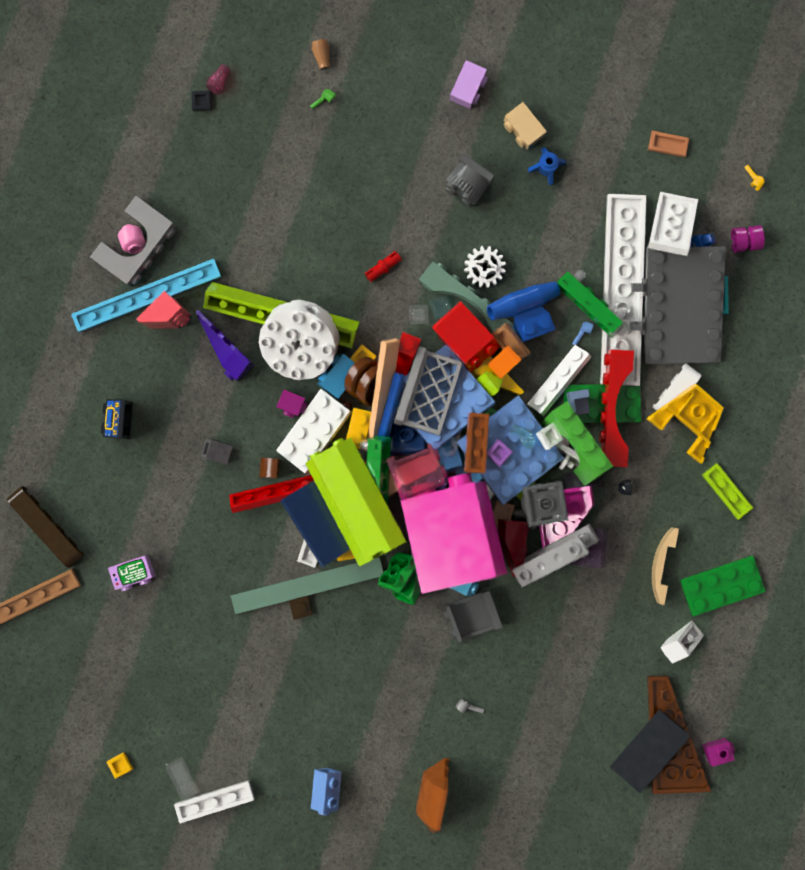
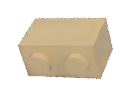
(524, 126)

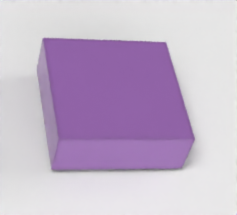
(499, 452)

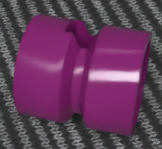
(749, 239)

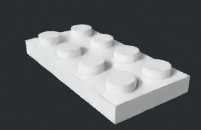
(673, 223)
(314, 429)

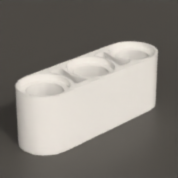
(680, 383)

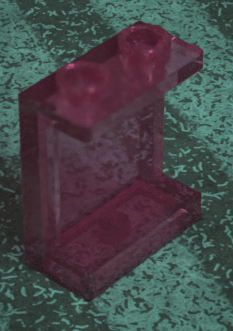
(417, 472)

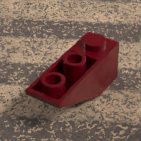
(512, 539)

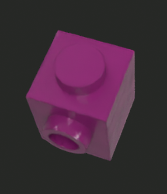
(291, 404)
(719, 752)

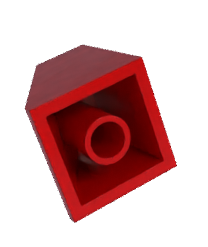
(465, 336)

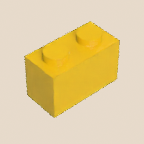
(359, 426)

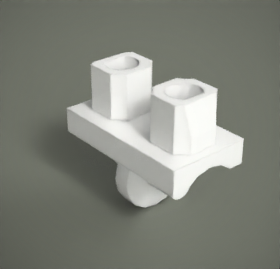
(570, 456)

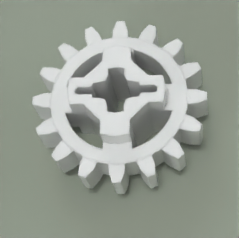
(476, 265)

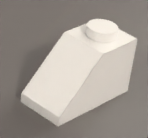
(682, 642)

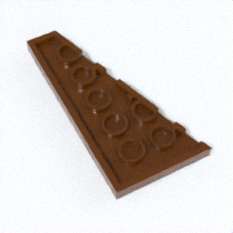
(683, 770)

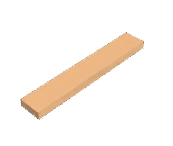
(385, 372)

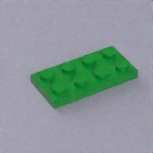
(627, 404)
(722, 585)

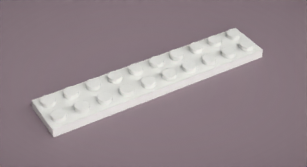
(622, 267)

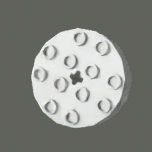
(299, 340)

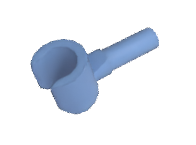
(586, 327)

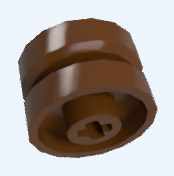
(361, 380)

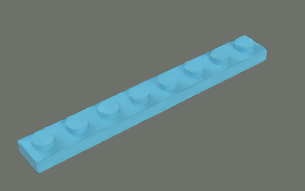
(145, 295)

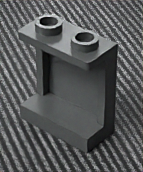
(472, 616)

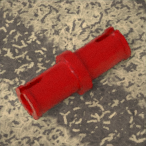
(383, 266)

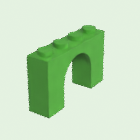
(591, 458)

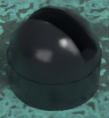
(625, 487)

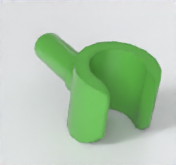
(327, 94)

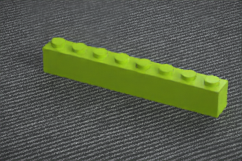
(258, 308)

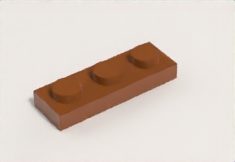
(476, 443)

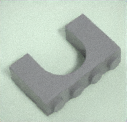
(158, 230)

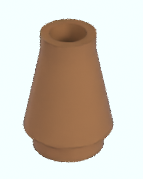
(321, 51)

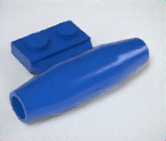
(526, 308)

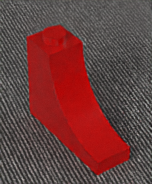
(406, 353)

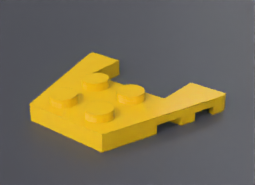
(697, 412)

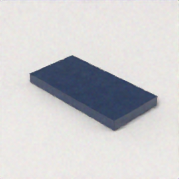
(315, 523)

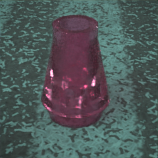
(217, 80)

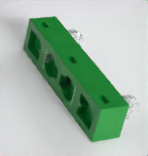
(590, 305)
(378, 450)

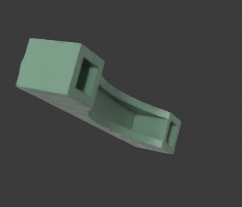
(440, 282)

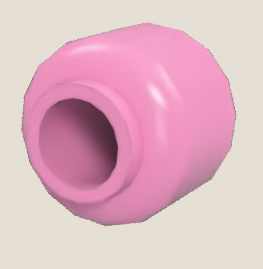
(131, 239)

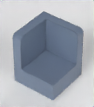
(579, 401)

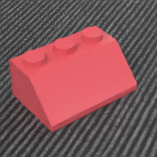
(164, 313)

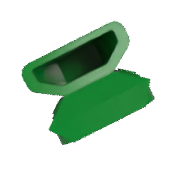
(401, 578)

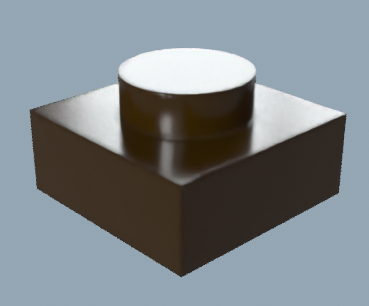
(300, 607)

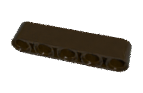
(41, 523)

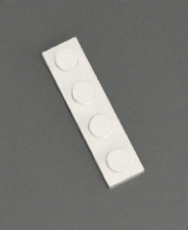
(559, 380)
(214, 801)

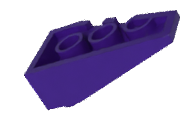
(229, 355)

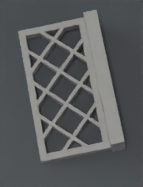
(412, 385)

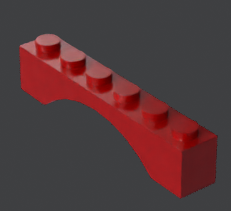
(618, 367)

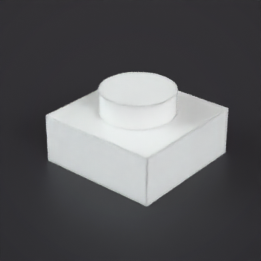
(549, 436)

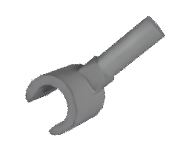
(462, 707)

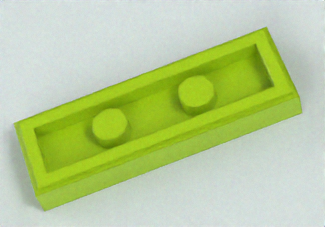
(727, 491)

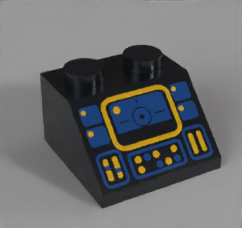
(117, 419)

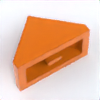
(504, 362)

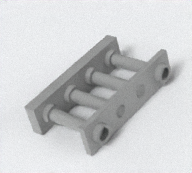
(555, 555)

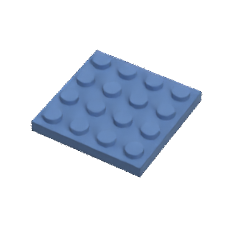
(466, 398)
(523, 464)

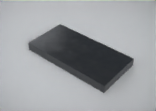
(650, 751)

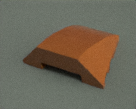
(433, 795)

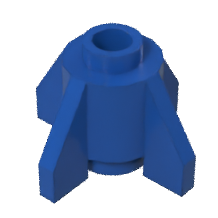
(544, 168)

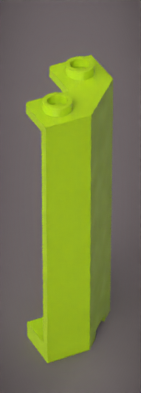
(355, 501)

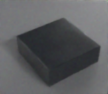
(201, 100)

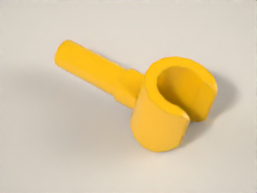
(758, 180)

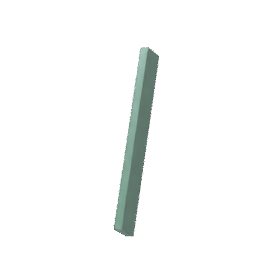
(306, 585)

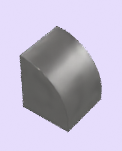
(216, 451)

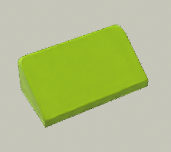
(490, 383)

